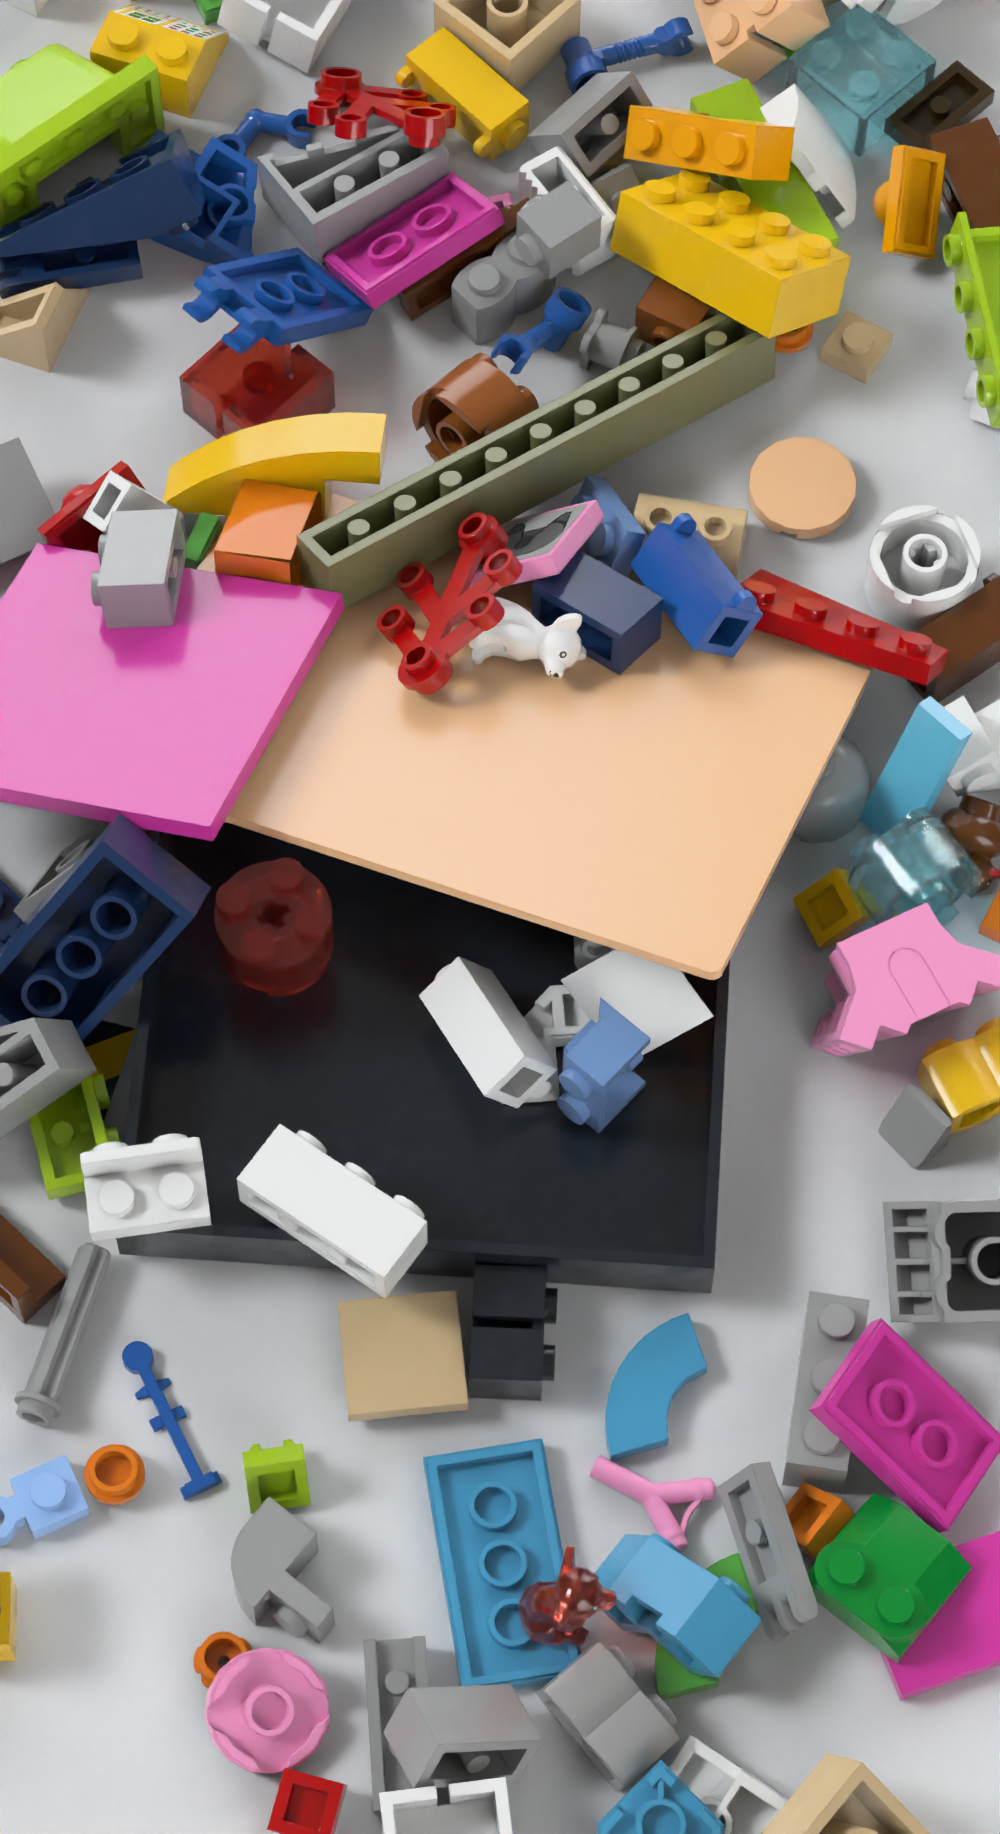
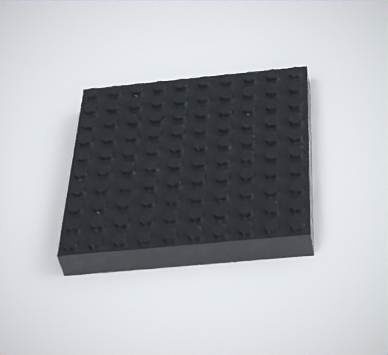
(387, 1092)

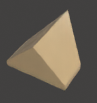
(38, 324)

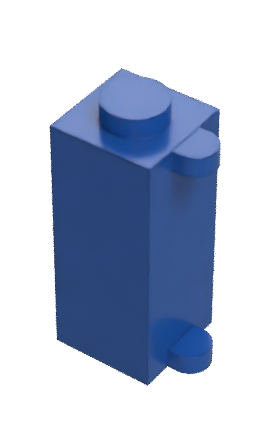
(696, 588)

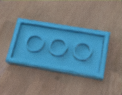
(492, 1543)

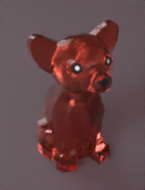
(559, 1609)

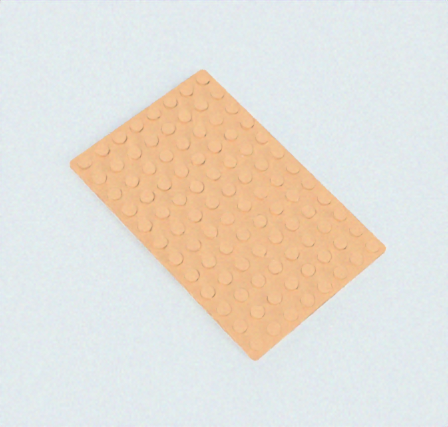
(573, 801)

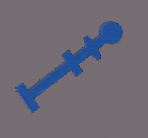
(138, 1360)

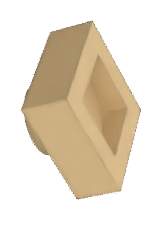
(856, 347)

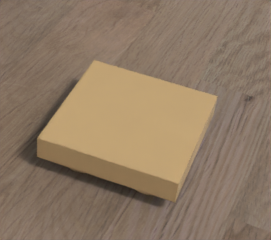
(402, 1355)

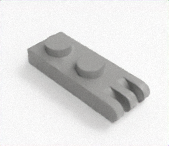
(768, 1550)

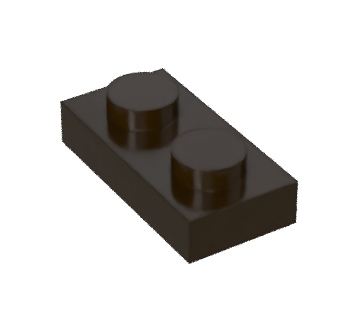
(944, 103)

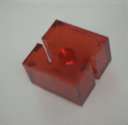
(253, 388)

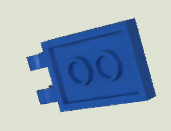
(277, 299)

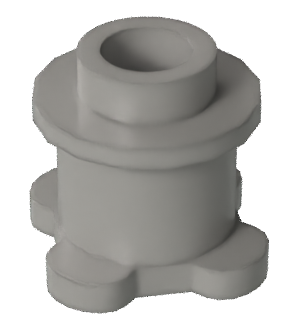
(609, 343)

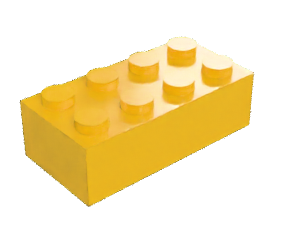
(730, 252)

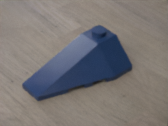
(140, 200)

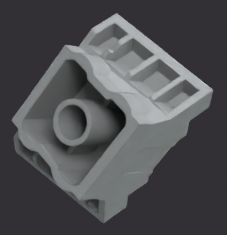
(943, 1260)

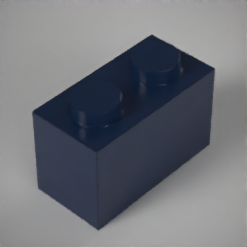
(616, 612)

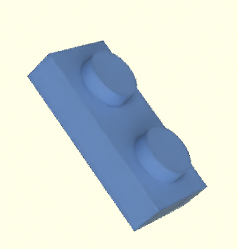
(618, 534)

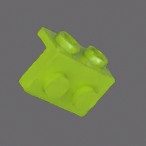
(68, 1129)

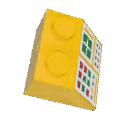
(179, 48)

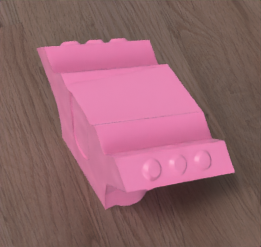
(897, 978)

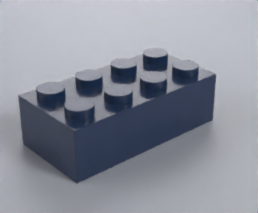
(97, 930)

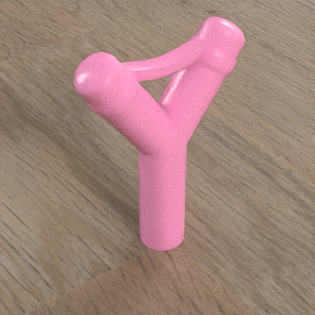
(657, 1496)

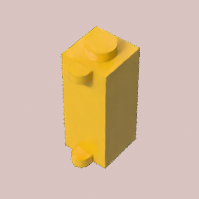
(487, 106)

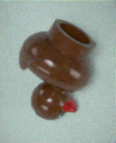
(977, 830)

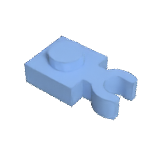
(43, 1499)

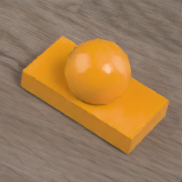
(911, 202)

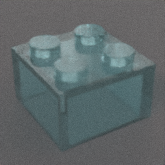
(860, 74)

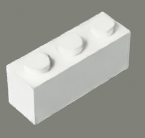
(333, 1209)

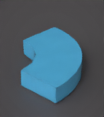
(646, 1386)

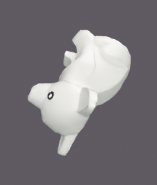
(525, 638)

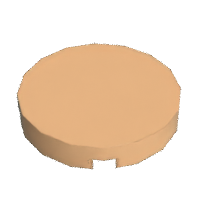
(802, 487)

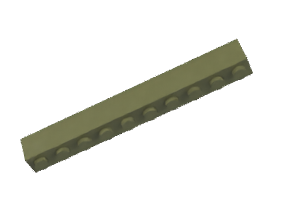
(535, 456)

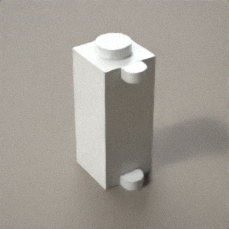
(488, 1033)

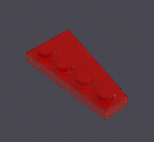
(841, 630)

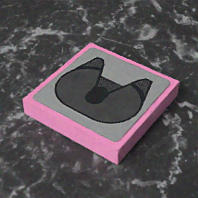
(549, 539)

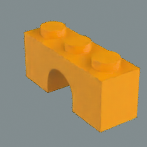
(709, 143)

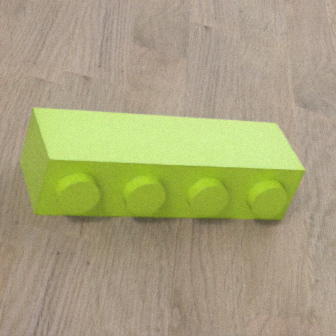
(790, 197)

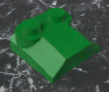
(887, 1575)

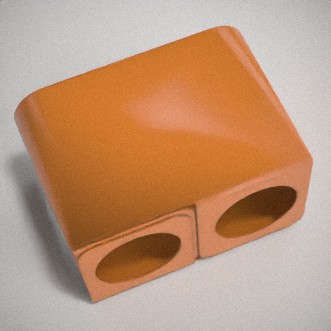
(264, 531)

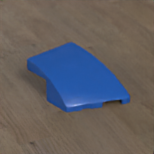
(228, 209)

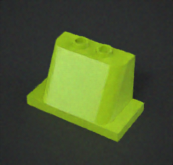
(60, 108)

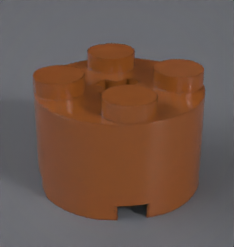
(469, 405)

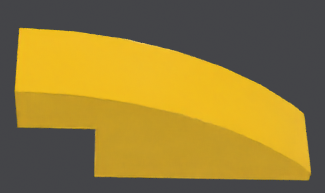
(288, 452)

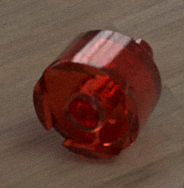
(267, 898)

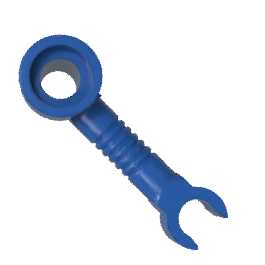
(584, 62)
(564, 314)

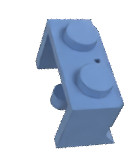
(599, 1067)

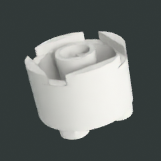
(920, 566)

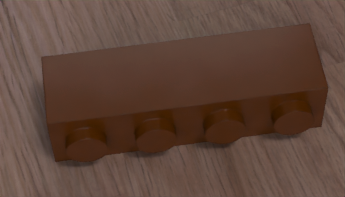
(970, 172)

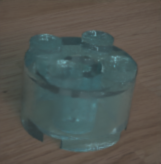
(913, 867)

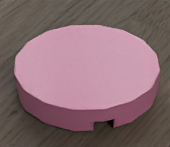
(267, 1710)

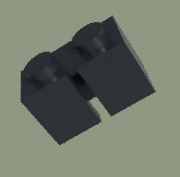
(508, 1332)

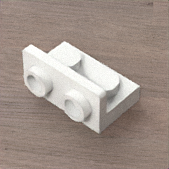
(145, 1187)

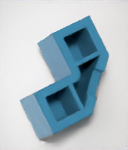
(677, 1602)

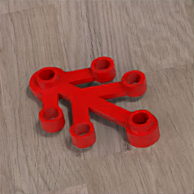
(406, 108)
(427, 663)

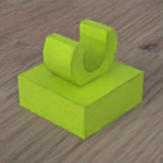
(276, 1474)

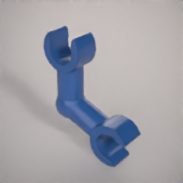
(260, 121)

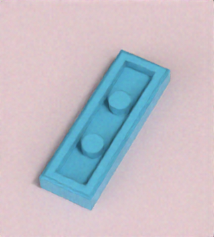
(916, 766)

